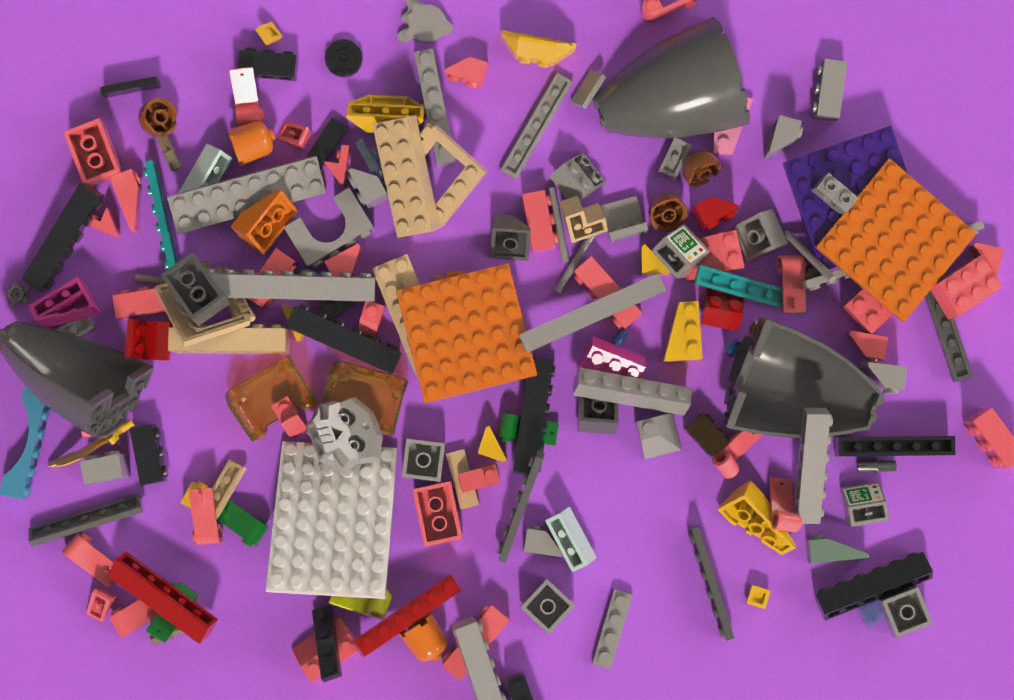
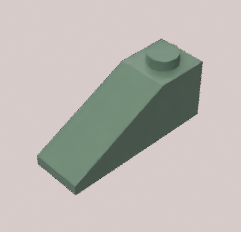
(828, 550)

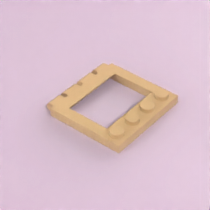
(466, 179)
(184, 326)

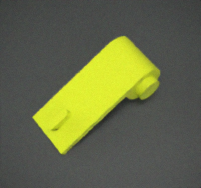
(367, 606)

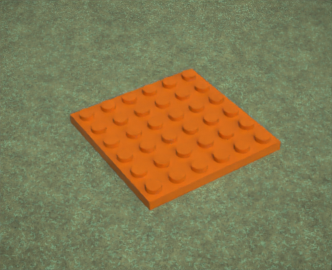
(895, 240)
(465, 333)

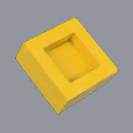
(269, 33)
(758, 596)

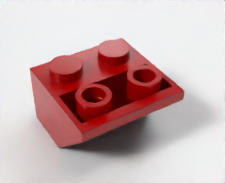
(711, 211)
(722, 310)

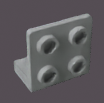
(624, 219)

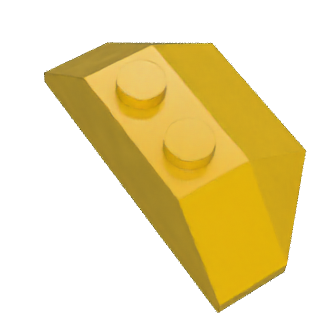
(536, 49)
(379, 108)

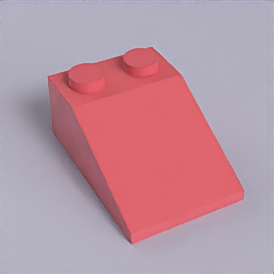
(723, 254)

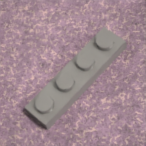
(612, 629)

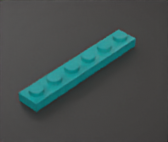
(159, 209)
(739, 286)

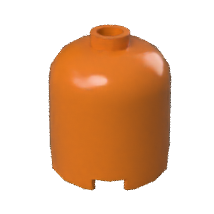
(251, 141)
(425, 639)

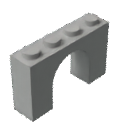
(315, 251)

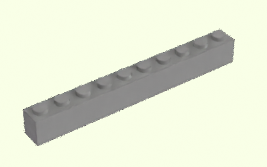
(295, 286)

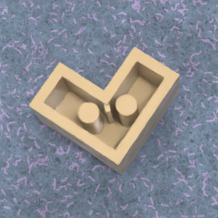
(580, 221)

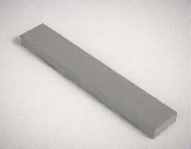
(536, 126)

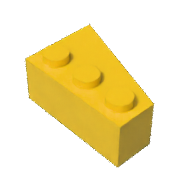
(685, 334)

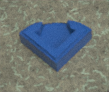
(733, 347)

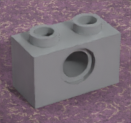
(834, 194)

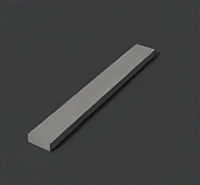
(592, 313)

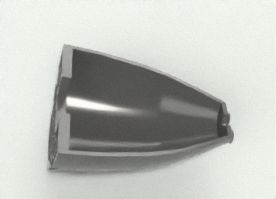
(677, 88)
(786, 371)
(75, 376)

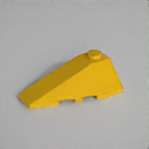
(752, 511)

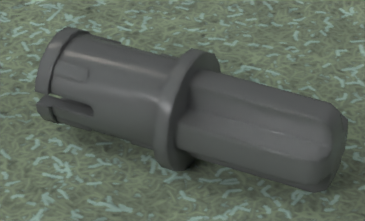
(876, 466)

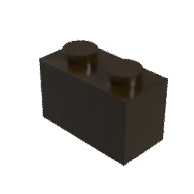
(706, 434)

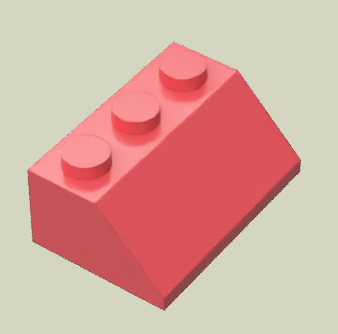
(307, 653)

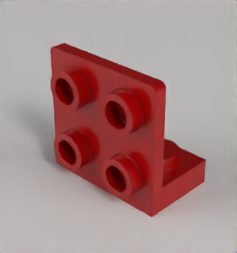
(147, 340)

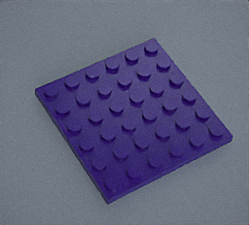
(851, 164)

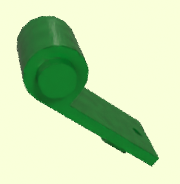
(510, 428)
(243, 523)
(162, 628)

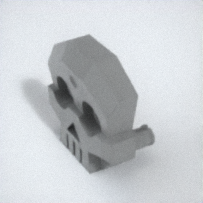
(358, 429)

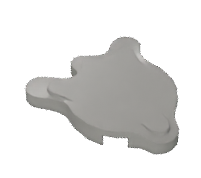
(424, 23)

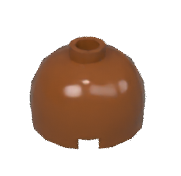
(157, 117)
(699, 167)
(667, 212)

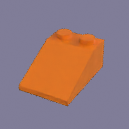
(264, 221)

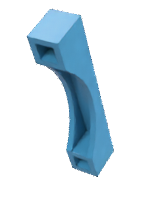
(17, 481)

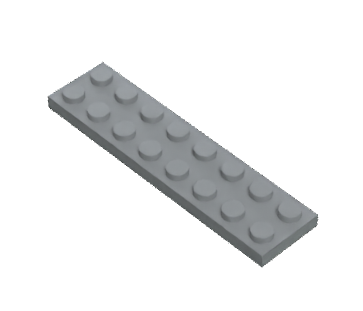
(231, 197)

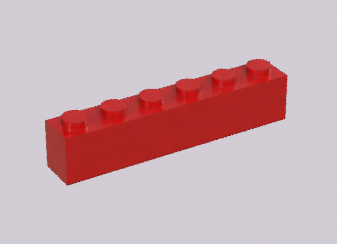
(162, 597)
(406, 616)

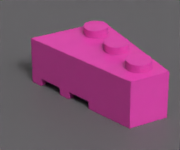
(65, 304)
(611, 359)

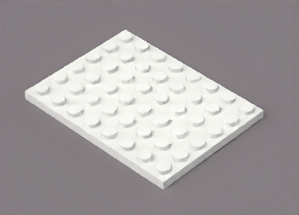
(331, 525)

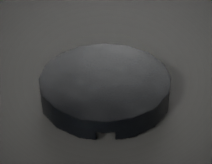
(343, 58)

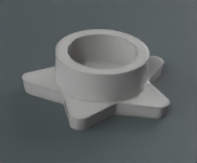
(17, 289)

